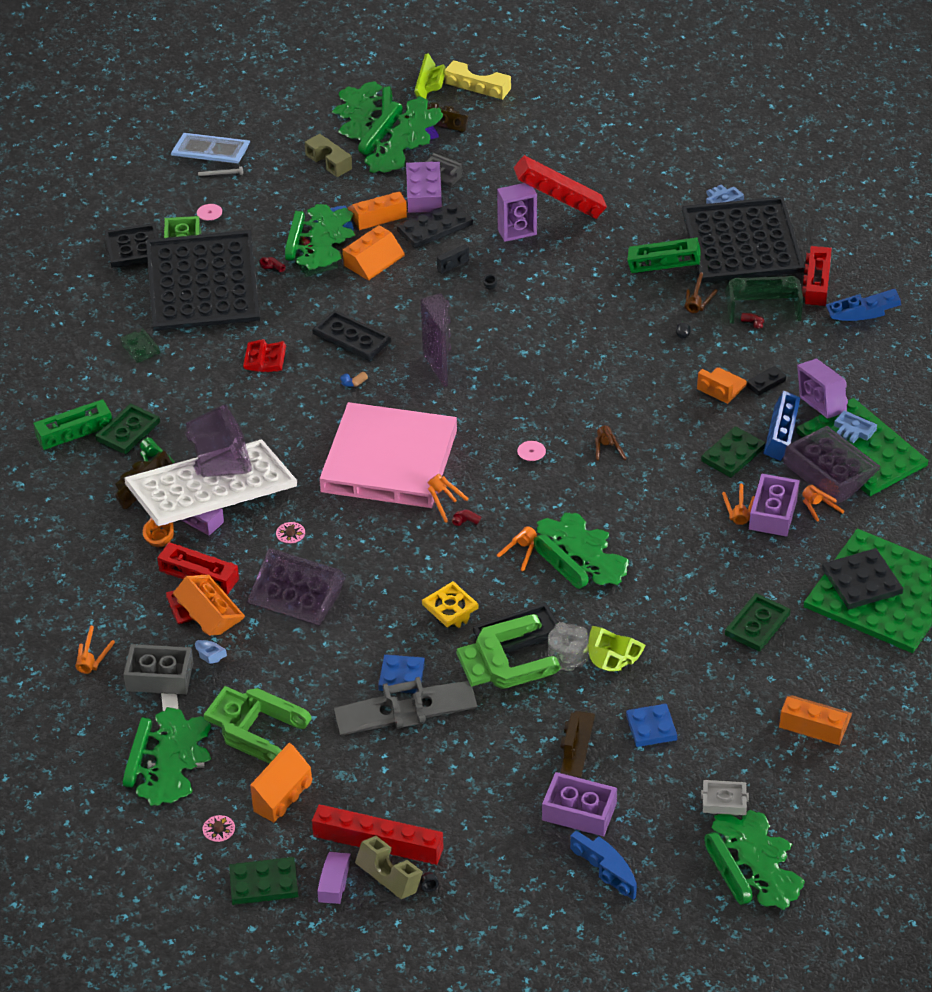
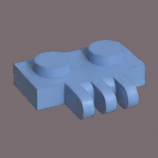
(721, 194)
(854, 426)

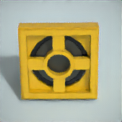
(450, 605)

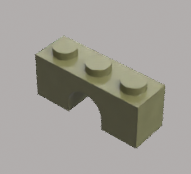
(337, 159)
(374, 859)

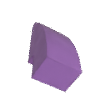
(333, 877)

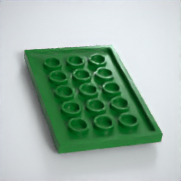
(884, 447)

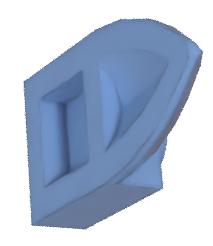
(210, 651)

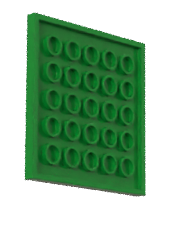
(895, 620)

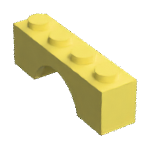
(493, 85)

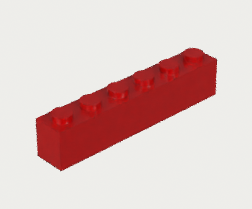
(559, 187)
(353, 828)

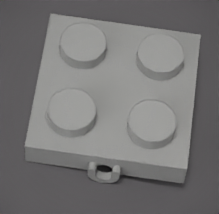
(724, 797)

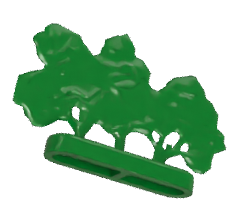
(360, 106)
(407, 134)
(322, 235)
(581, 543)
(173, 753)
(758, 852)

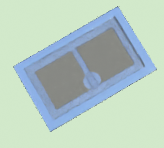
(210, 148)

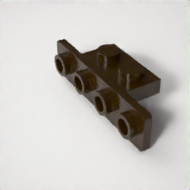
(451, 118)
(124, 495)
(576, 742)

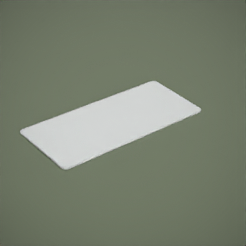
(169, 700)

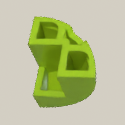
(612, 650)

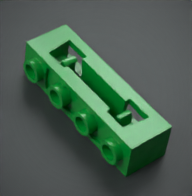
(664, 255)
(72, 424)

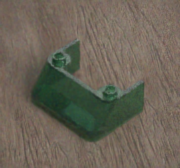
(764, 289)

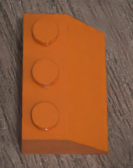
(379, 210)
(372, 253)
(208, 604)
(814, 719)
(280, 784)

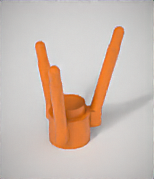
(438, 484)
(814, 496)
(740, 514)
(524, 538)
(86, 661)

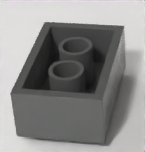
(158, 669)

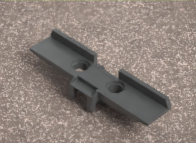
(367, 715)

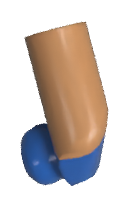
(353, 382)

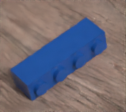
(782, 425)

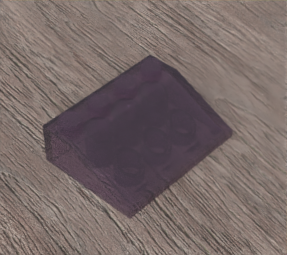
(436, 335)
(830, 463)
(296, 587)

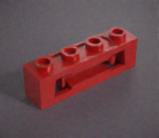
(815, 293)
(196, 563)

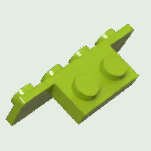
(430, 77)

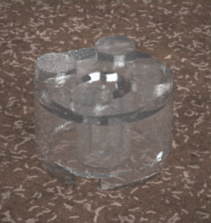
(569, 645)

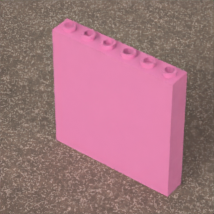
(388, 454)

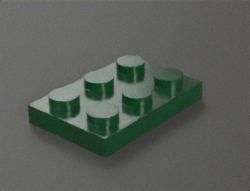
(127, 428)
(733, 451)
(757, 622)
(263, 880)

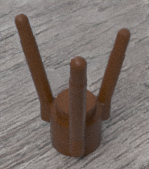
(694, 302)
(606, 437)

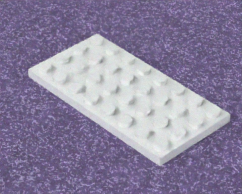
(180, 493)

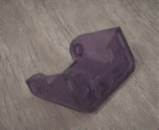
(218, 444)

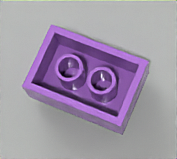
(423, 186)
(517, 211)
(822, 388)
(774, 505)
(579, 804)

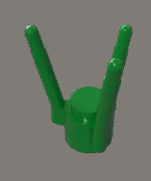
(150, 448)

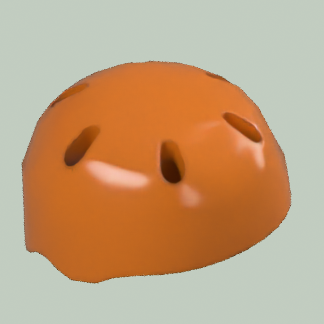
(158, 537)

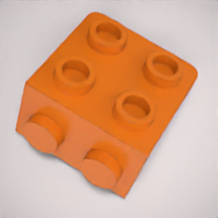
(720, 384)

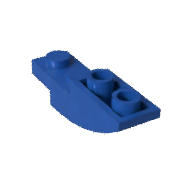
(857, 309)
(611, 865)

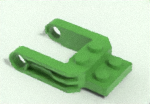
(487, 661)
(238, 711)

